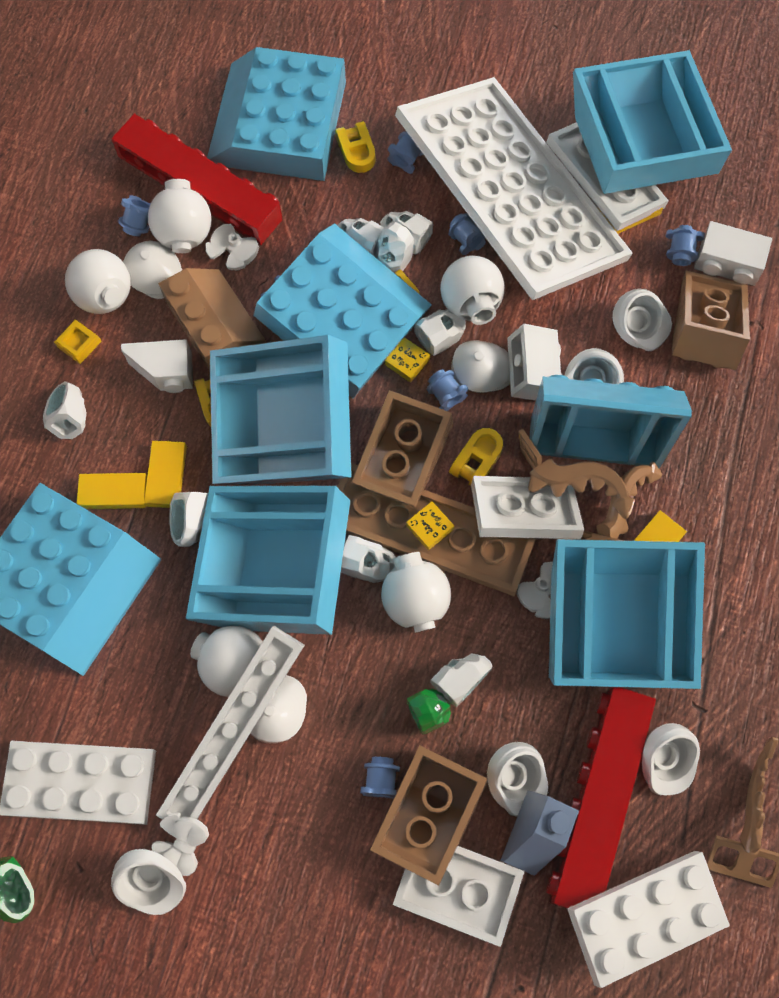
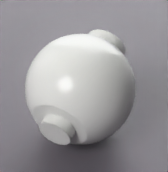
(179, 216)
(97, 281)
(473, 289)
(415, 592)
(224, 656)

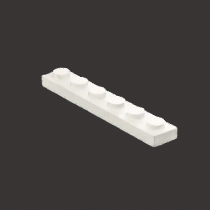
(232, 725)

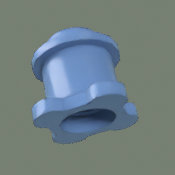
(404, 153)
(135, 216)
(467, 233)
(683, 245)
(446, 389)
(380, 778)

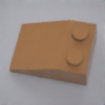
(711, 321)
(403, 448)
(429, 815)

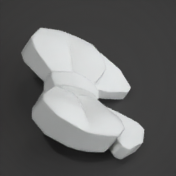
(241, 249)
(535, 594)
(188, 834)

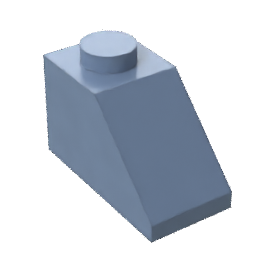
(539, 832)

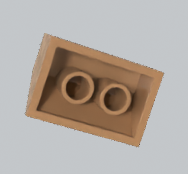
(209, 311)

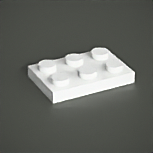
(510, 510)
(471, 898)

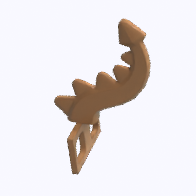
(576, 475)
(614, 523)
(751, 835)

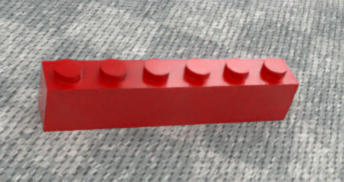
(228, 196)
(603, 797)

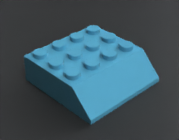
(279, 113)
(648, 122)
(343, 294)
(280, 412)
(607, 420)
(270, 558)
(68, 577)
(626, 613)

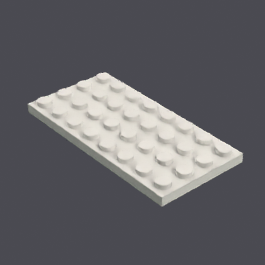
(513, 187)

